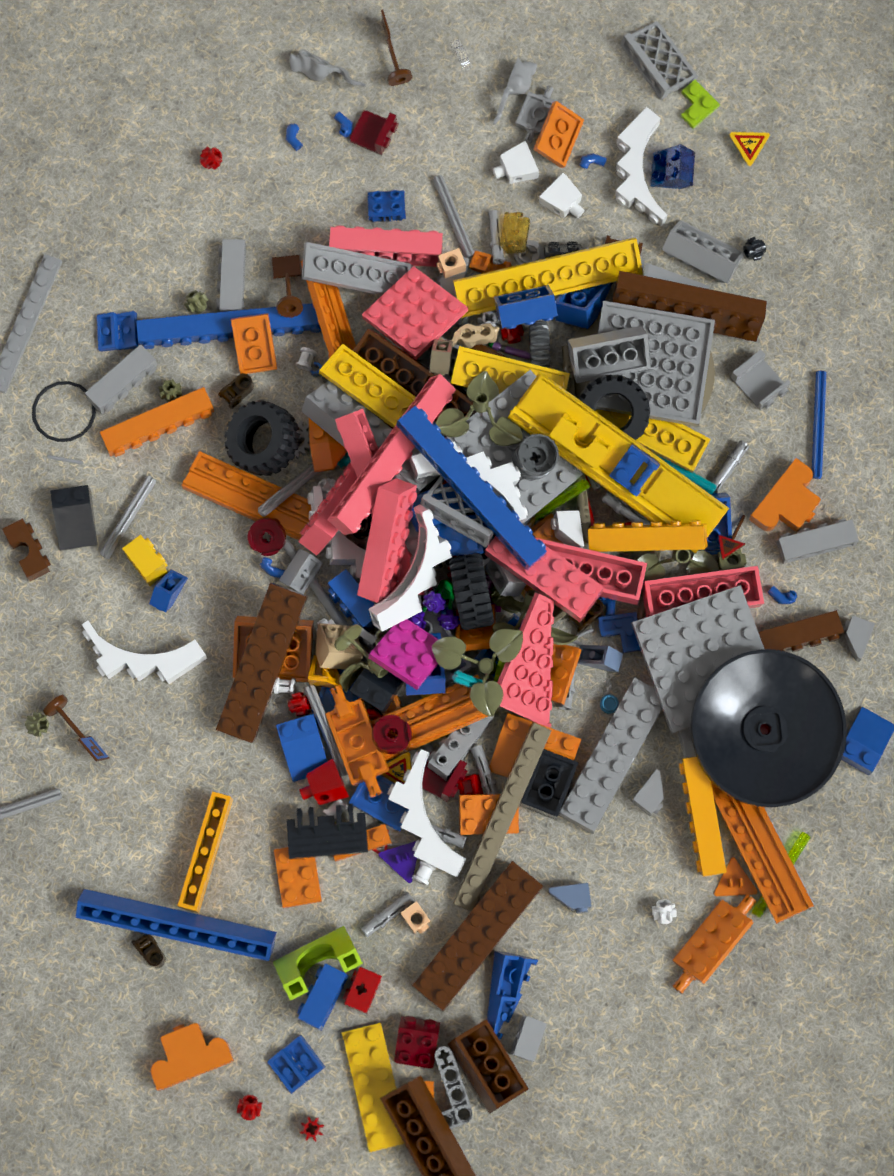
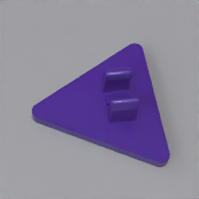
(401, 860)

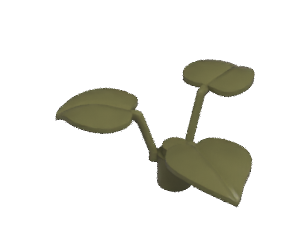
(480, 392)
(700, 563)
(559, 637)
(505, 644)
(353, 671)

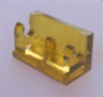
(514, 233)

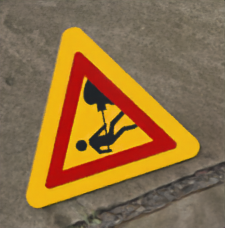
(749, 144)
(398, 768)

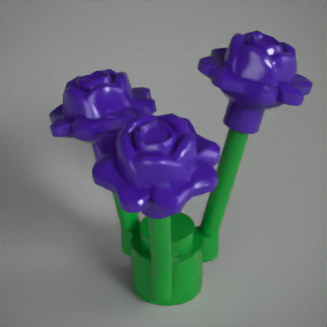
(435, 602)

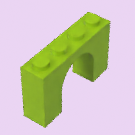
(294, 965)

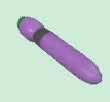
(509, 350)

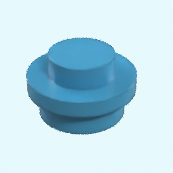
(609, 704)

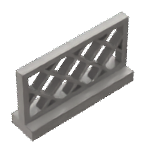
(645, 63)
(456, 518)

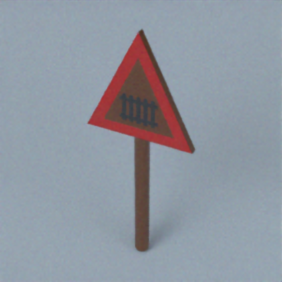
(729, 546)

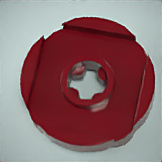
(272, 527)
(398, 726)

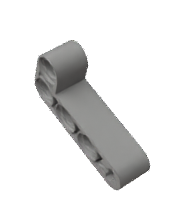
(452, 1085)

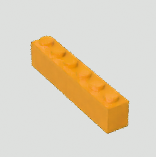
(647, 537)
(704, 818)
(205, 852)

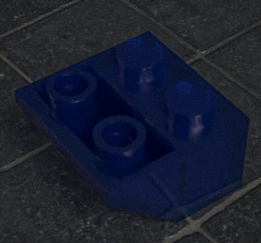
(673, 167)

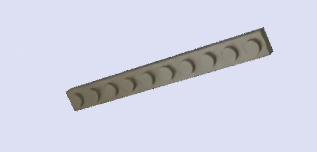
(502, 817)

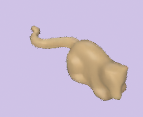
(471, 335)

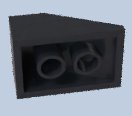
(74, 517)
(375, 690)
(549, 784)

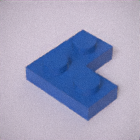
(620, 625)

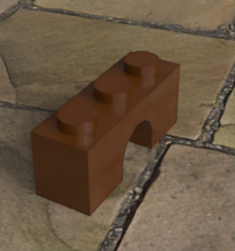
(21, 535)

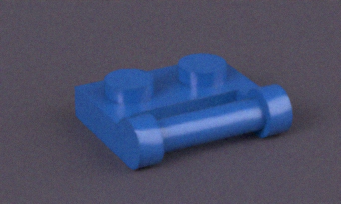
(629, 465)

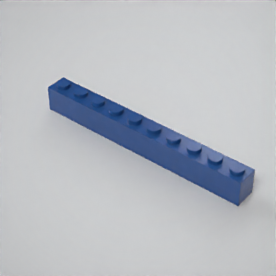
(218, 326)
(471, 487)
(176, 924)

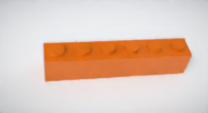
(157, 422)

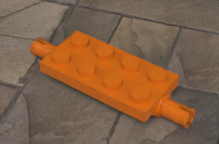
(354, 740)
(713, 942)

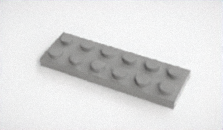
(350, 269)

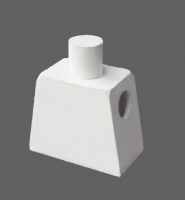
(517, 165)
(562, 198)

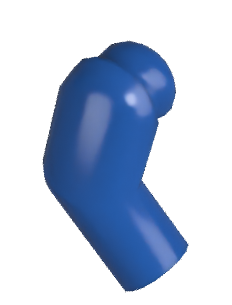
(291, 132)
(270, 570)
(782, 598)
(610, 605)

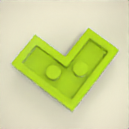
(702, 103)

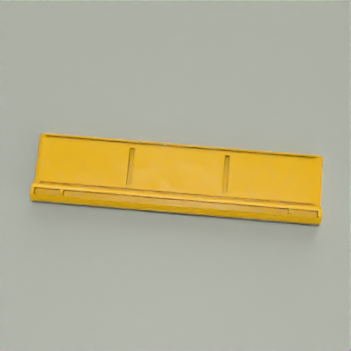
(666, 492)

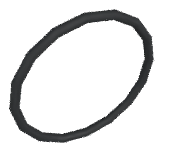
(51, 437)

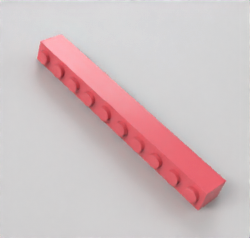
(361, 448)
(388, 460)

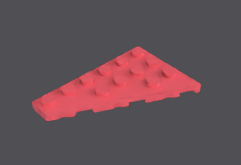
(527, 677)

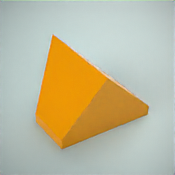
(323, 676)

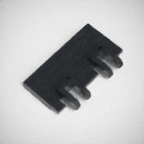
(327, 837)

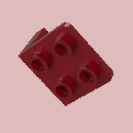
(374, 131)
(438, 786)
(417, 1042)

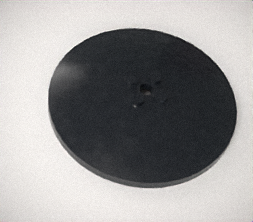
(802, 719)

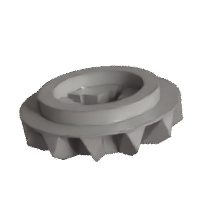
(533, 247)

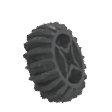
(539, 344)

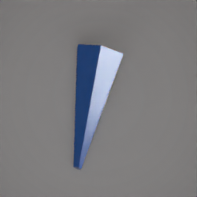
(506, 982)

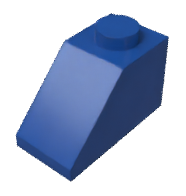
(167, 590)

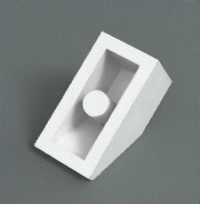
(568, 528)

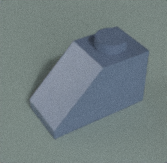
(600, 657)
(573, 896)

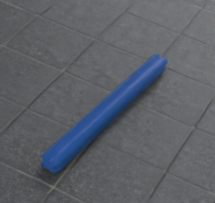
(818, 427)

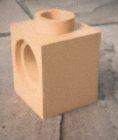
(453, 256)
(412, 910)

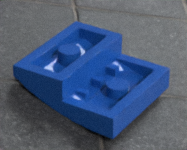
(109, 332)
(288, 1069)

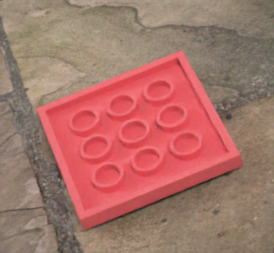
(414, 312)

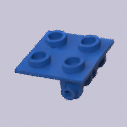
(386, 205)

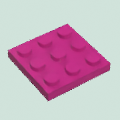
(406, 653)

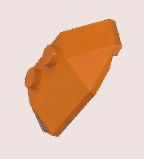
(324, 448)

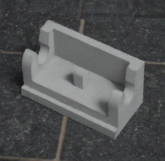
(301, 571)
(528, 1038)

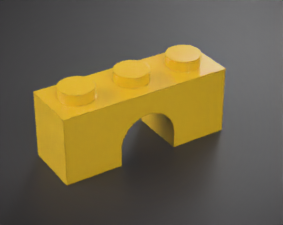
(566, 434)

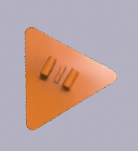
(735, 881)

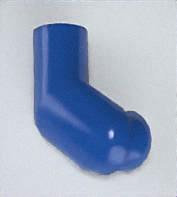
(346, 124)
(592, 158)

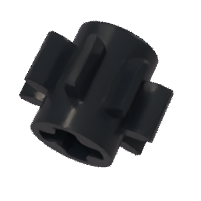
(754, 249)

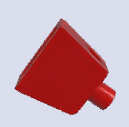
(325, 784)

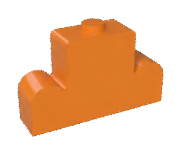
(788, 500)
(188, 1056)

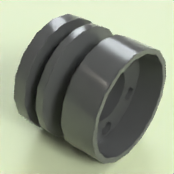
(537, 447)

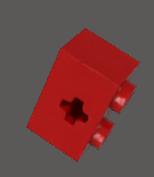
(362, 1002)

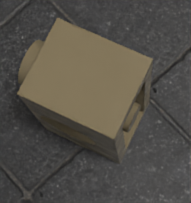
(441, 357)

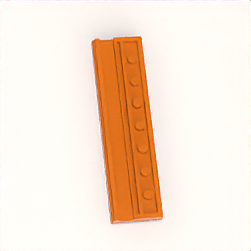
(331, 316)
(244, 493)
(436, 716)
(764, 856)

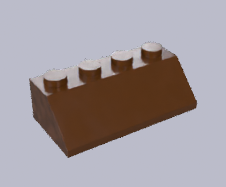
(487, 1066)

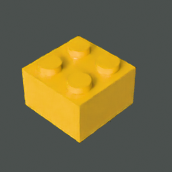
(145, 560)

